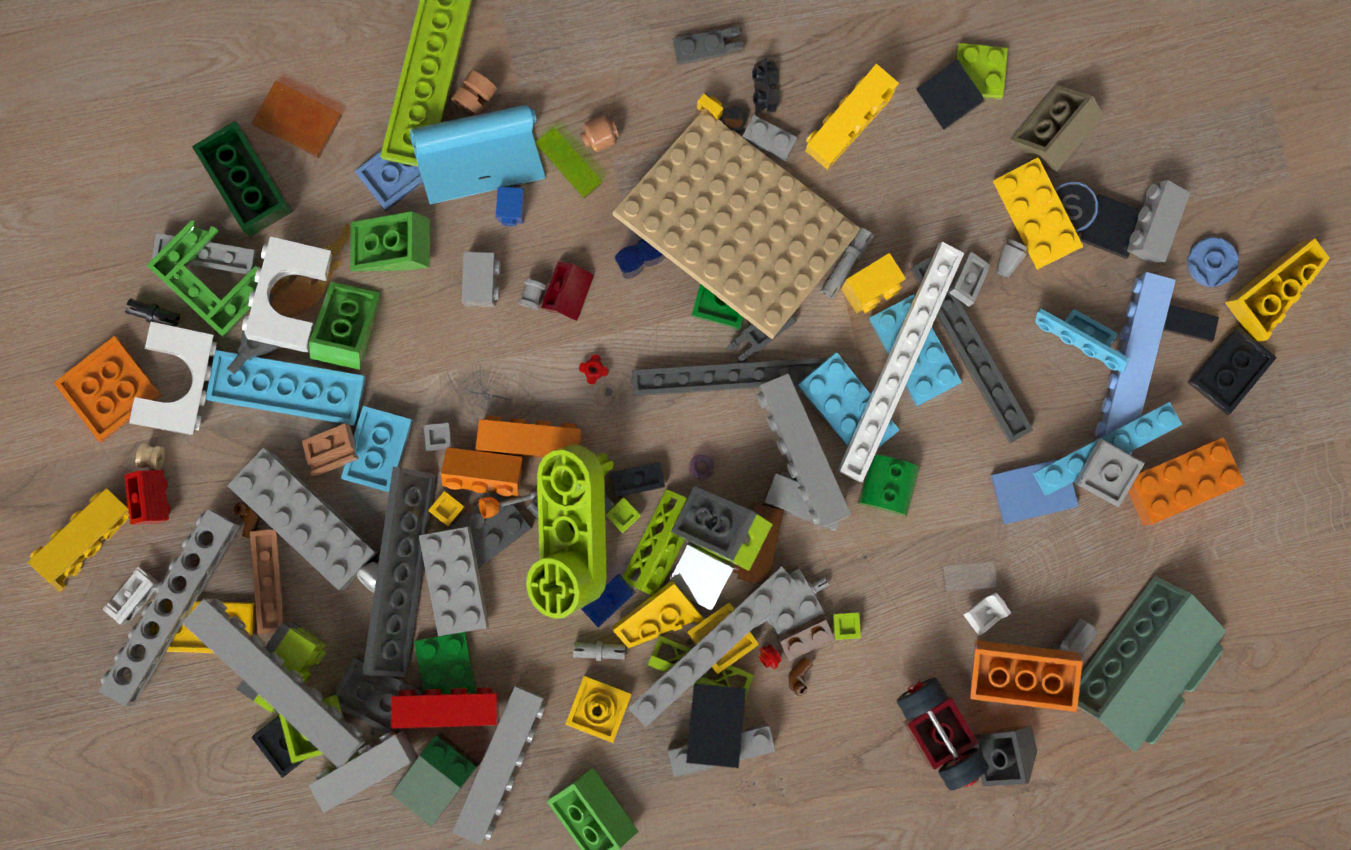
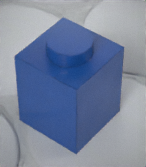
(510, 206)

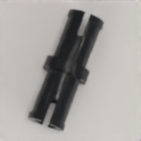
(152, 313)

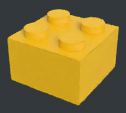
(873, 283)

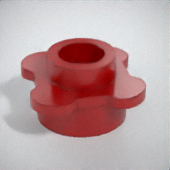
(601, 370)

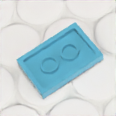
(380, 447)

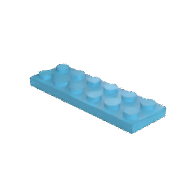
(287, 388)

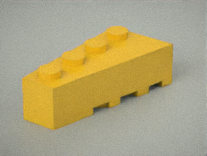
(852, 116)
(1272, 293)
(79, 539)

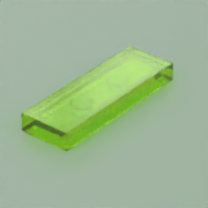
(568, 163)

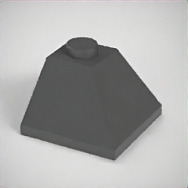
(1009, 755)

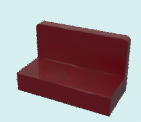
(567, 290)

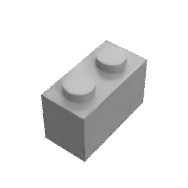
(479, 279)

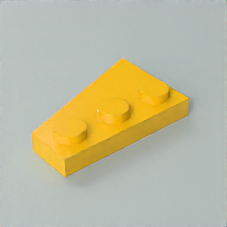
(660, 613)

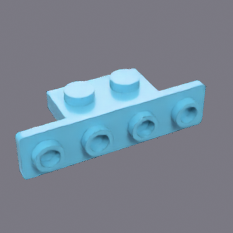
(1085, 334)

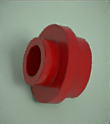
(769, 657)

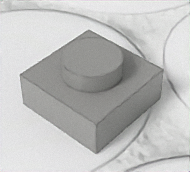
(437, 436)

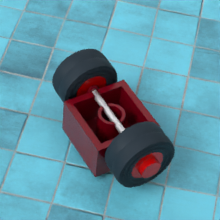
(942, 734)

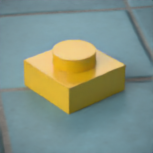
(711, 104)
(446, 509)

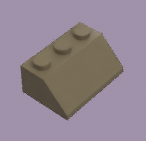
(1058, 126)

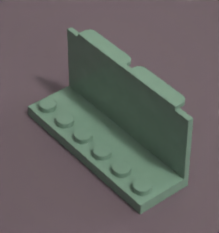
(1149, 662)

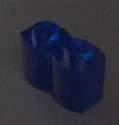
(635, 258)

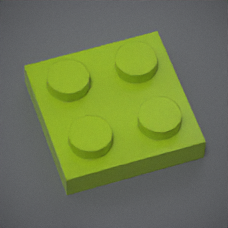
(985, 66)

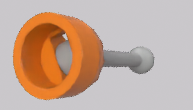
(490, 506)

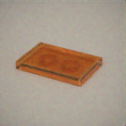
(296, 119)

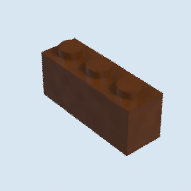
(762, 564)

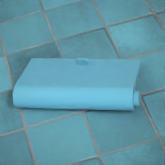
(474, 147)

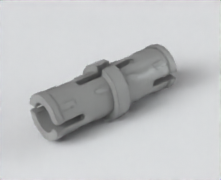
(598, 650)

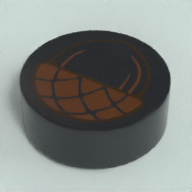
(734, 118)

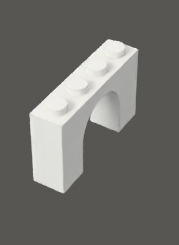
(281, 260)
(194, 350)

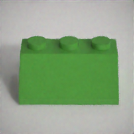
(592, 814)

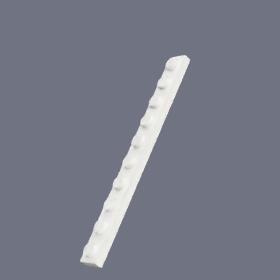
(900, 362)

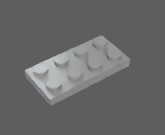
(454, 581)

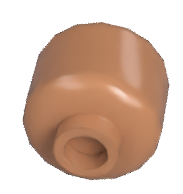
(599, 133)

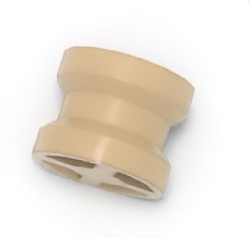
(150, 457)

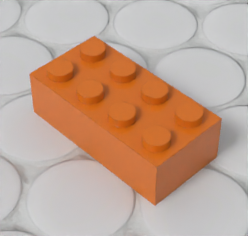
(1185, 481)
(1026, 675)

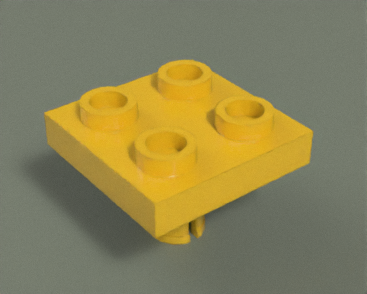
(598, 709)

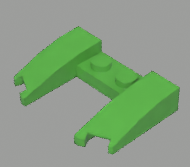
(172, 269)

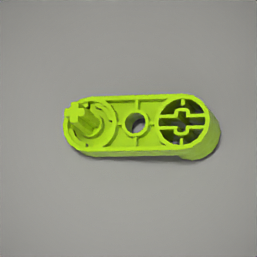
(570, 564)

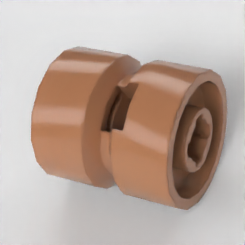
(474, 93)

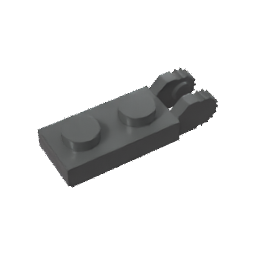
(706, 45)
(757, 339)

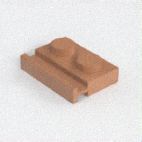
(330, 449)

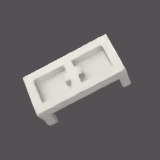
(131, 596)

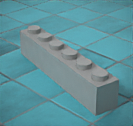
(803, 452)
(499, 764)

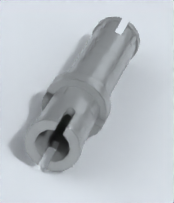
(849, 260)

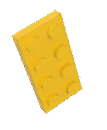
(1037, 213)

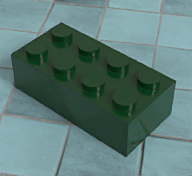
(242, 179)

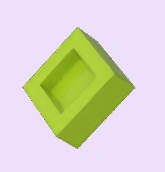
(623, 515)
(846, 626)

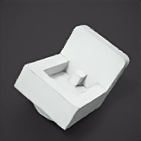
(987, 613)

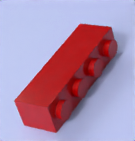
(445, 709)

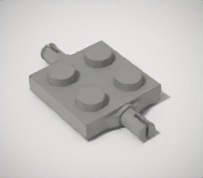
(798, 607)

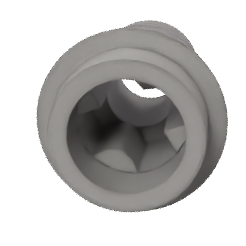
(1010, 258)

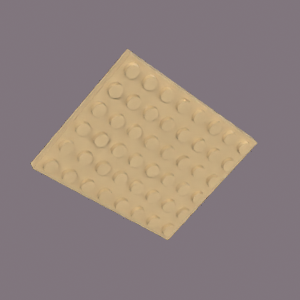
(737, 223)

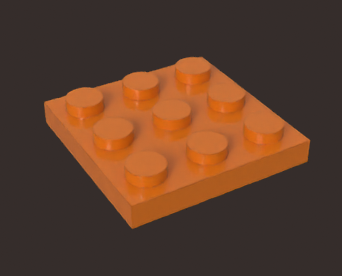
(105, 388)

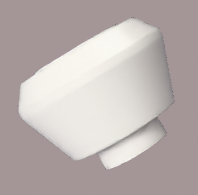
(368, 575)

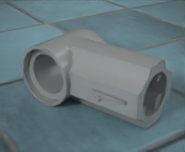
(1077, 638)

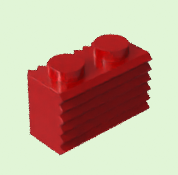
(147, 497)

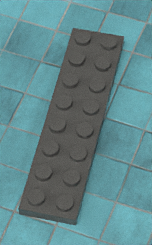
(399, 573)

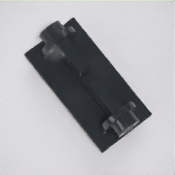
(764, 75)

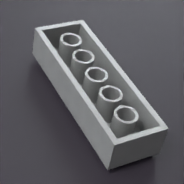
(303, 519)

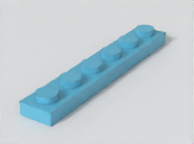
(1125, 438)

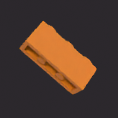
(482, 471)

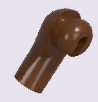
(249, 516)
(797, 678)

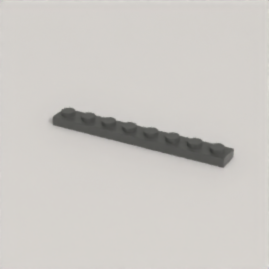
(979, 362)
(718, 377)

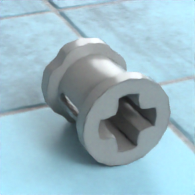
(531, 294)

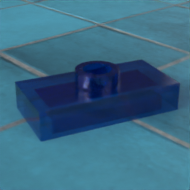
(612, 598)

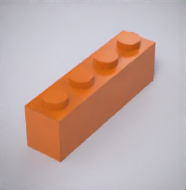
(523, 438)

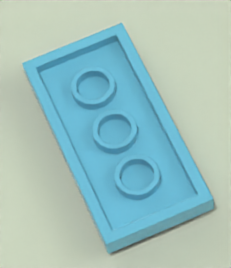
(933, 369)
(839, 397)

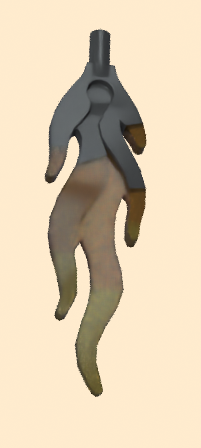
(288, 303)

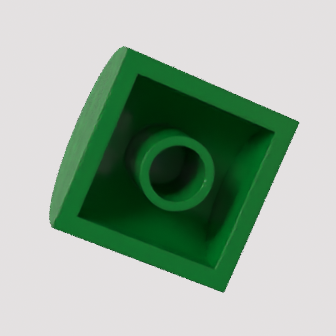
(889, 485)

